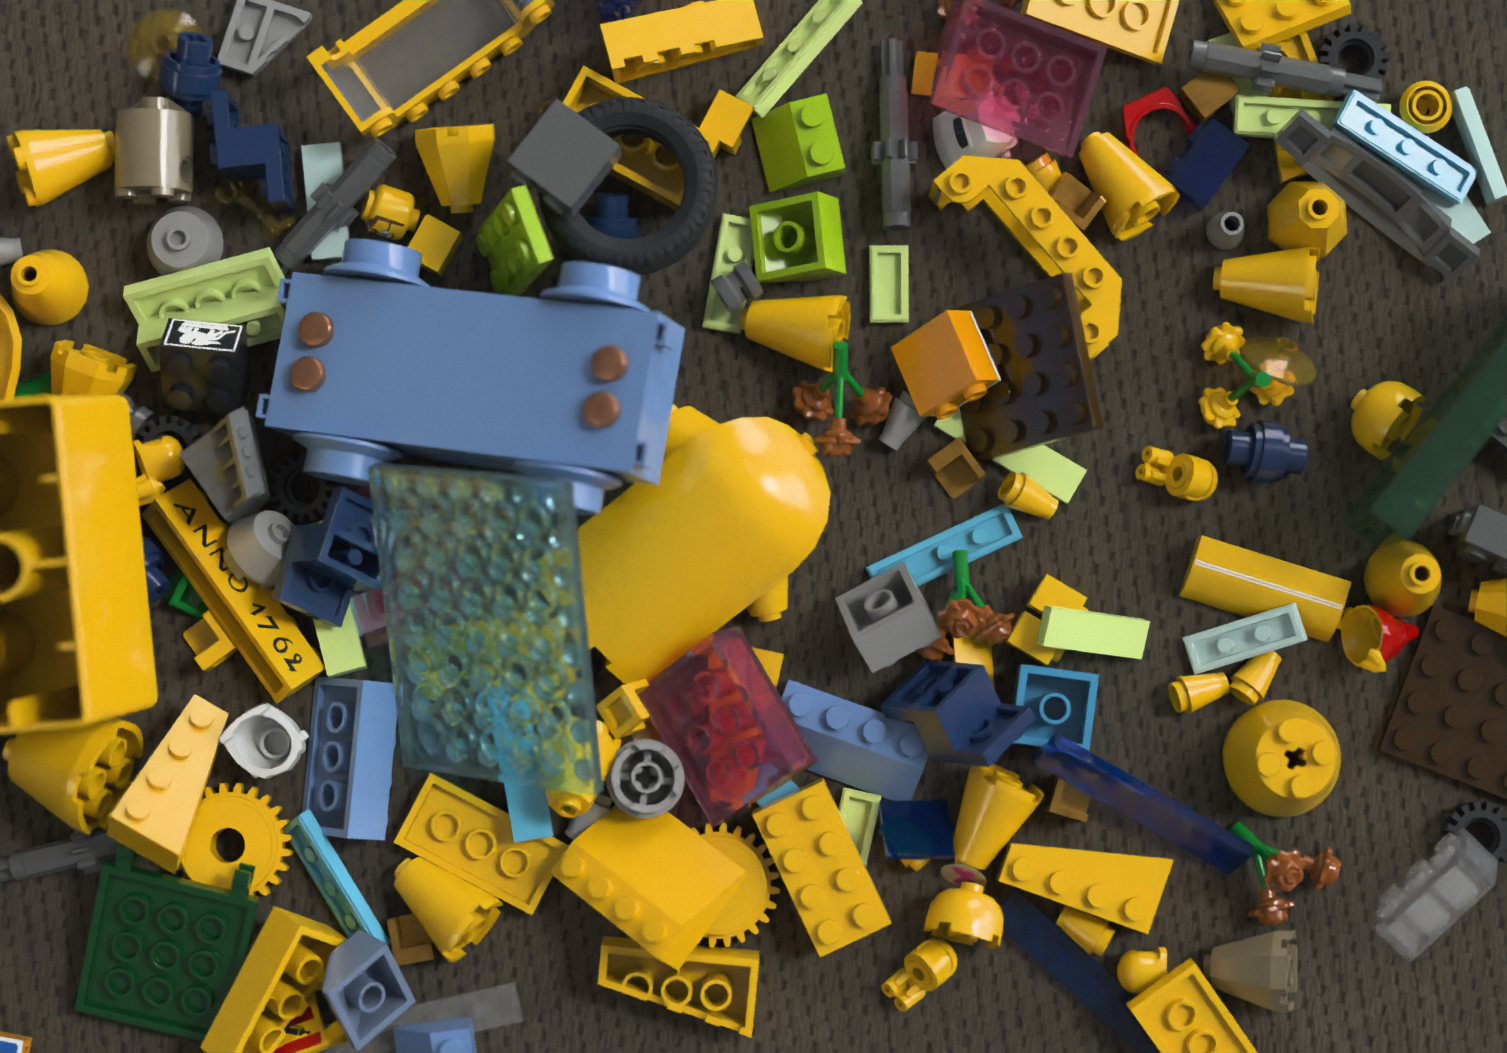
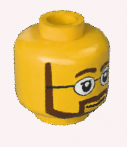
(389, 212)

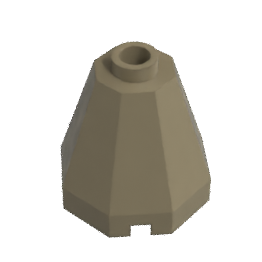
(1256, 969)

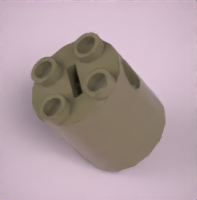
(154, 152)

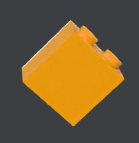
(945, 364)

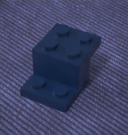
(250, 151)
(331, 560)
(958, 713)

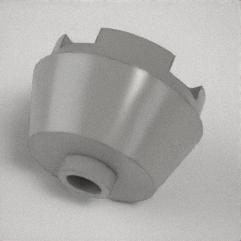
(183, 240)
(258, 546)
(645, 778)

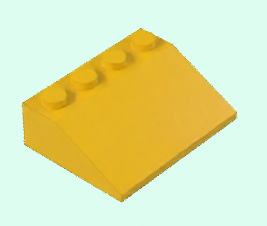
(651, 880)

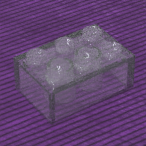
(1435, 893)

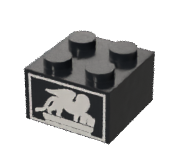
(203, 366)

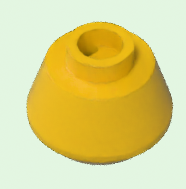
(1429, 97)

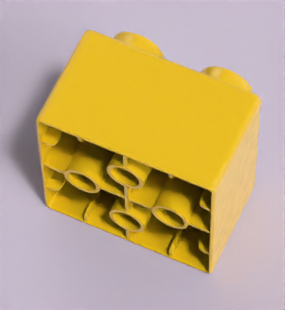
(71, 566)

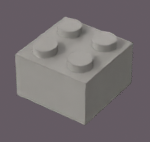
(888, 617)

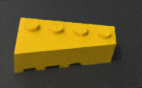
(680, 37)
(165, 796)
(1096, 882)
(273, 984)
(710, 985)

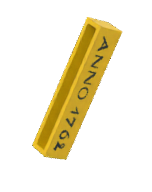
(248, 615)

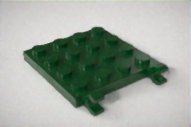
(164, 947)

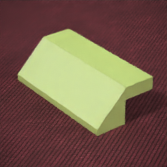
(225, 291)

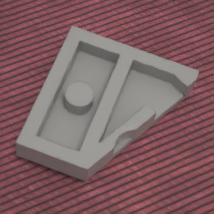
(259, 34)

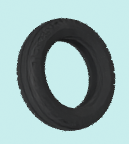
(693, 215)

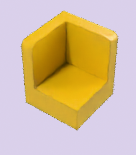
(727, 120)
(436, 243)
(209, 642)
(624, 710)

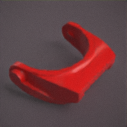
(1135, 110)

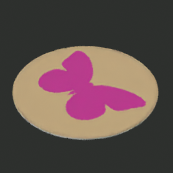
(960, 873)

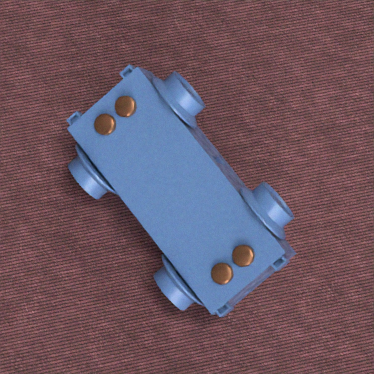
(514, 383)

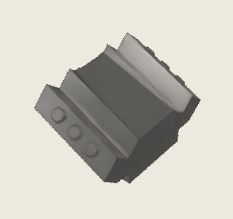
(231, 466)

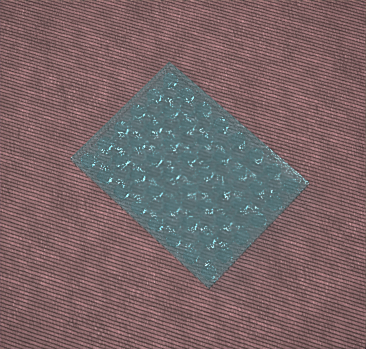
(487, 625)

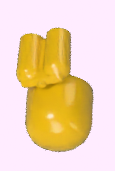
(158, 462)
(1182, 475)
(1141, 969)
(924, 971)

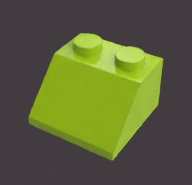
(799, 144)
(797, 238)

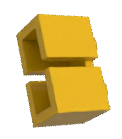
(1027, 627)

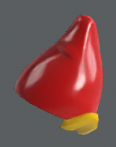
(1373, 636)

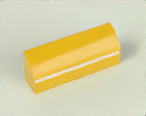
(1257, 583)

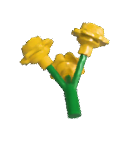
(1219, 406)

